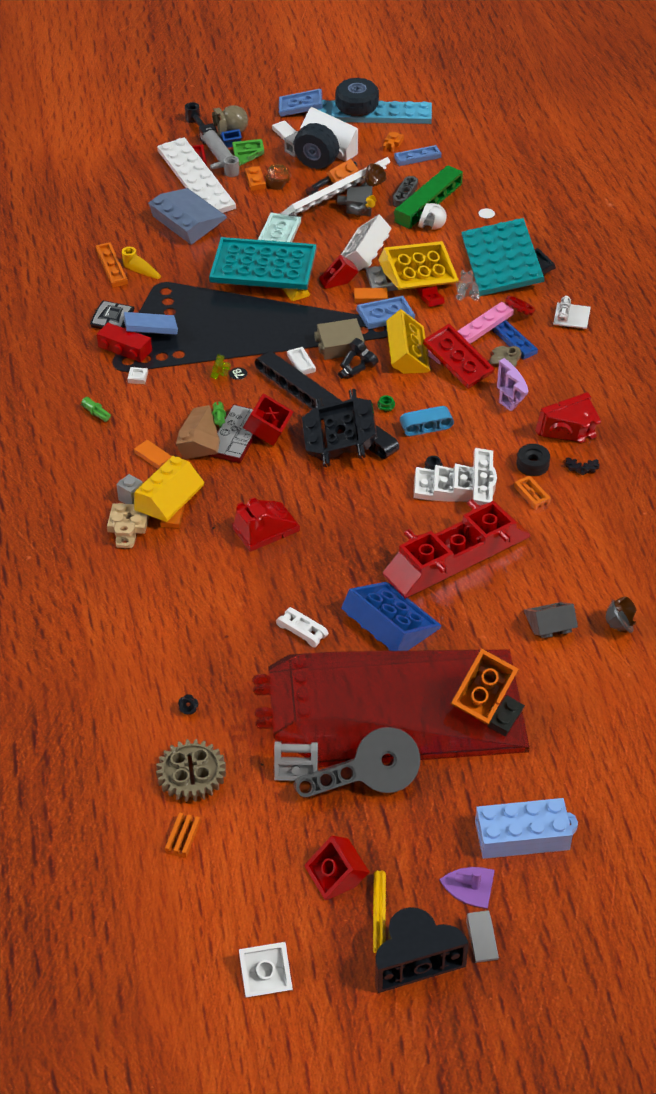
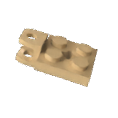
(125, 528)

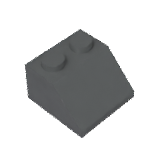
(552, 618)

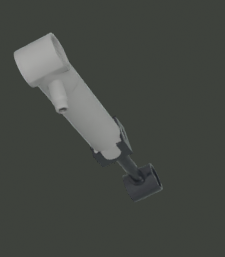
(209, 136)

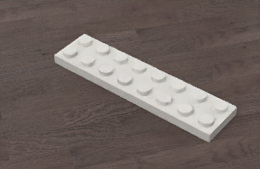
(195, 174)
(328, 192)

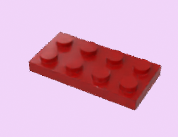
(458, 356)

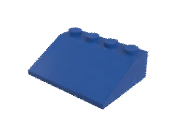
(389, 616)

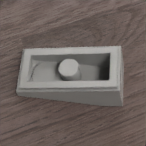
(482, 936)

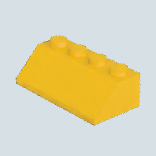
(406, 344)
(168, 489)

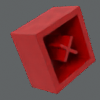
(268, 419)

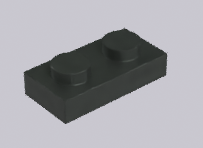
(506, 715)

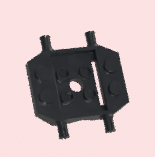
(336, 417)

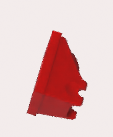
(569, 419)
(263, 523)

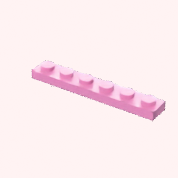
(483, 324)

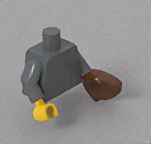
(360, 199)

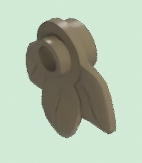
(511, 354)

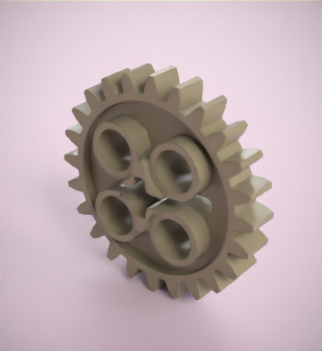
(206, 764)

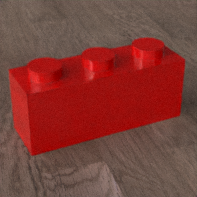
(124, 342)

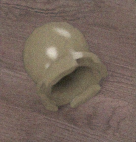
(230, 119)

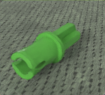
(95, 409)
(219, 413)

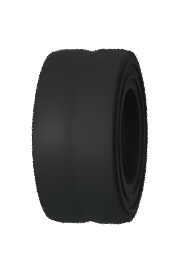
(533, 451)

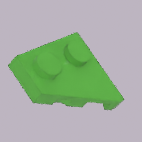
(248, 150)

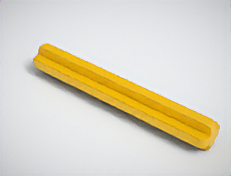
(379, 910)

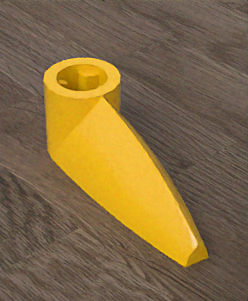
(137, 264)

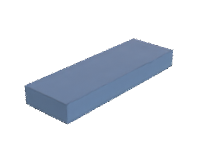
(417, 155)

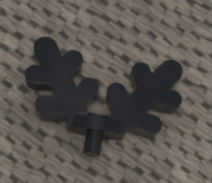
(588, 467)

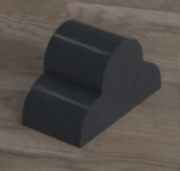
(418, 950)

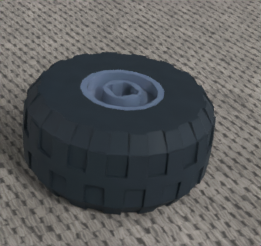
(357, 96)
(316, 146)

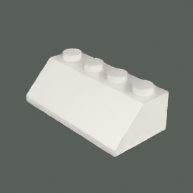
(345, 133)
(366, 242)

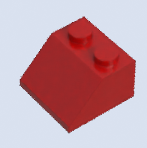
(336, 867)

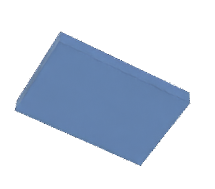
(300, 102)
(376, 313)
(150, 323)

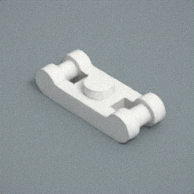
(302, 626)

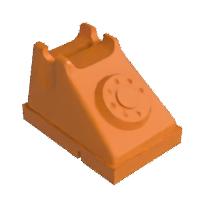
(484, 686)

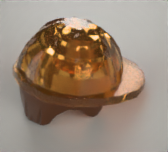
(277, 176)

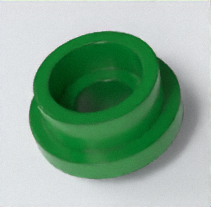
(386, 403)

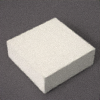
(137, 375)

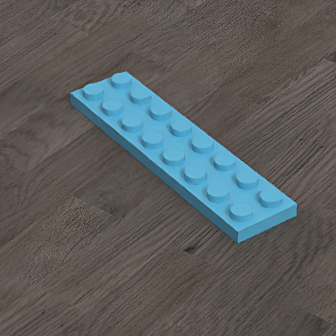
(386, 113)

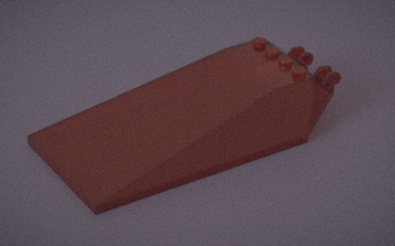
(351, 693)

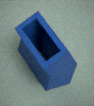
(231, 136)

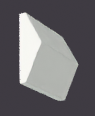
(265, 969)

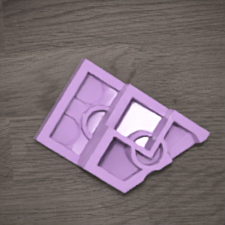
(511, 385)

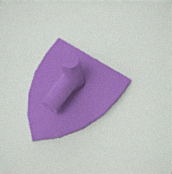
(470, 885)

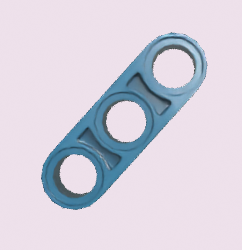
(426, 420)

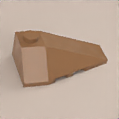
(198, 434)

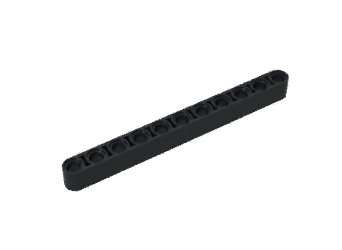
(307, 390)

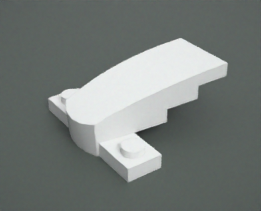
(458, 483)

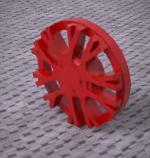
(519, 304)

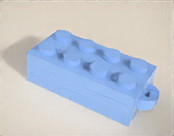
(524, 828)

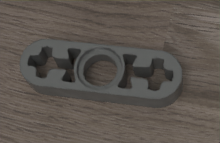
(409, 184)

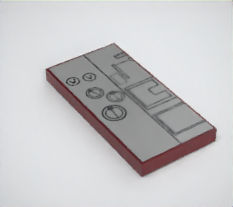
(233, 437)

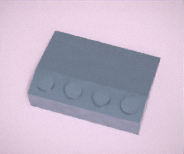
(186, 214)

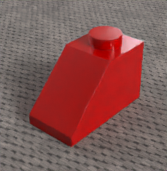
(338, 273)

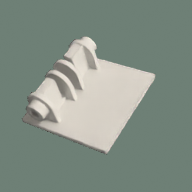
(571, 315)

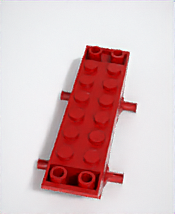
(434, 557)

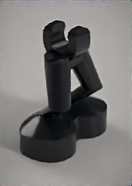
(367, 358)

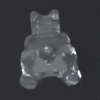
(467, 286)

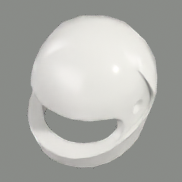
(433, 215)

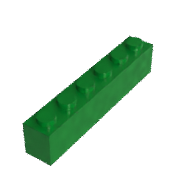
(433, 191)

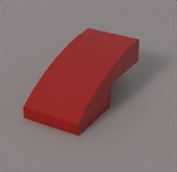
(430, 295)

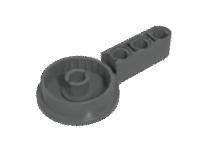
(368, 764)

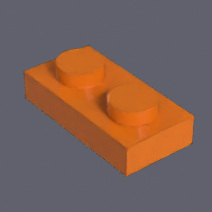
(342, 171)
(255, 178)

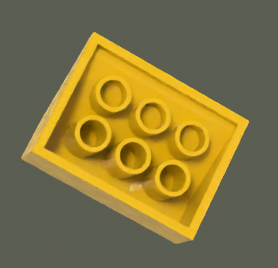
(418, 265)

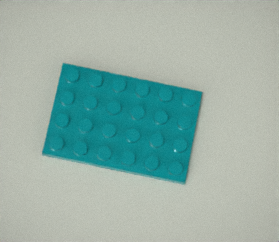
(502, 256)
(263, 263)

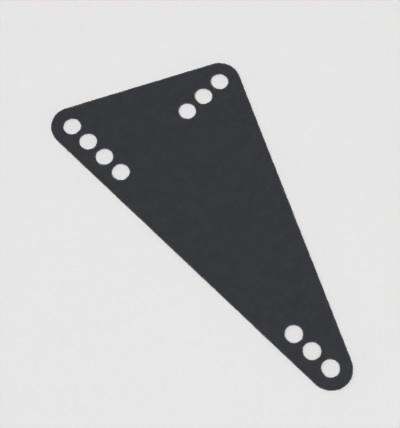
(231, 326)

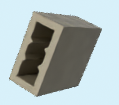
(336, 337)

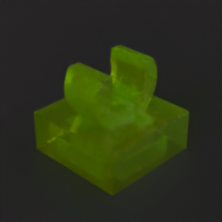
(219, 367)

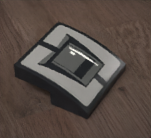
(110, 313)

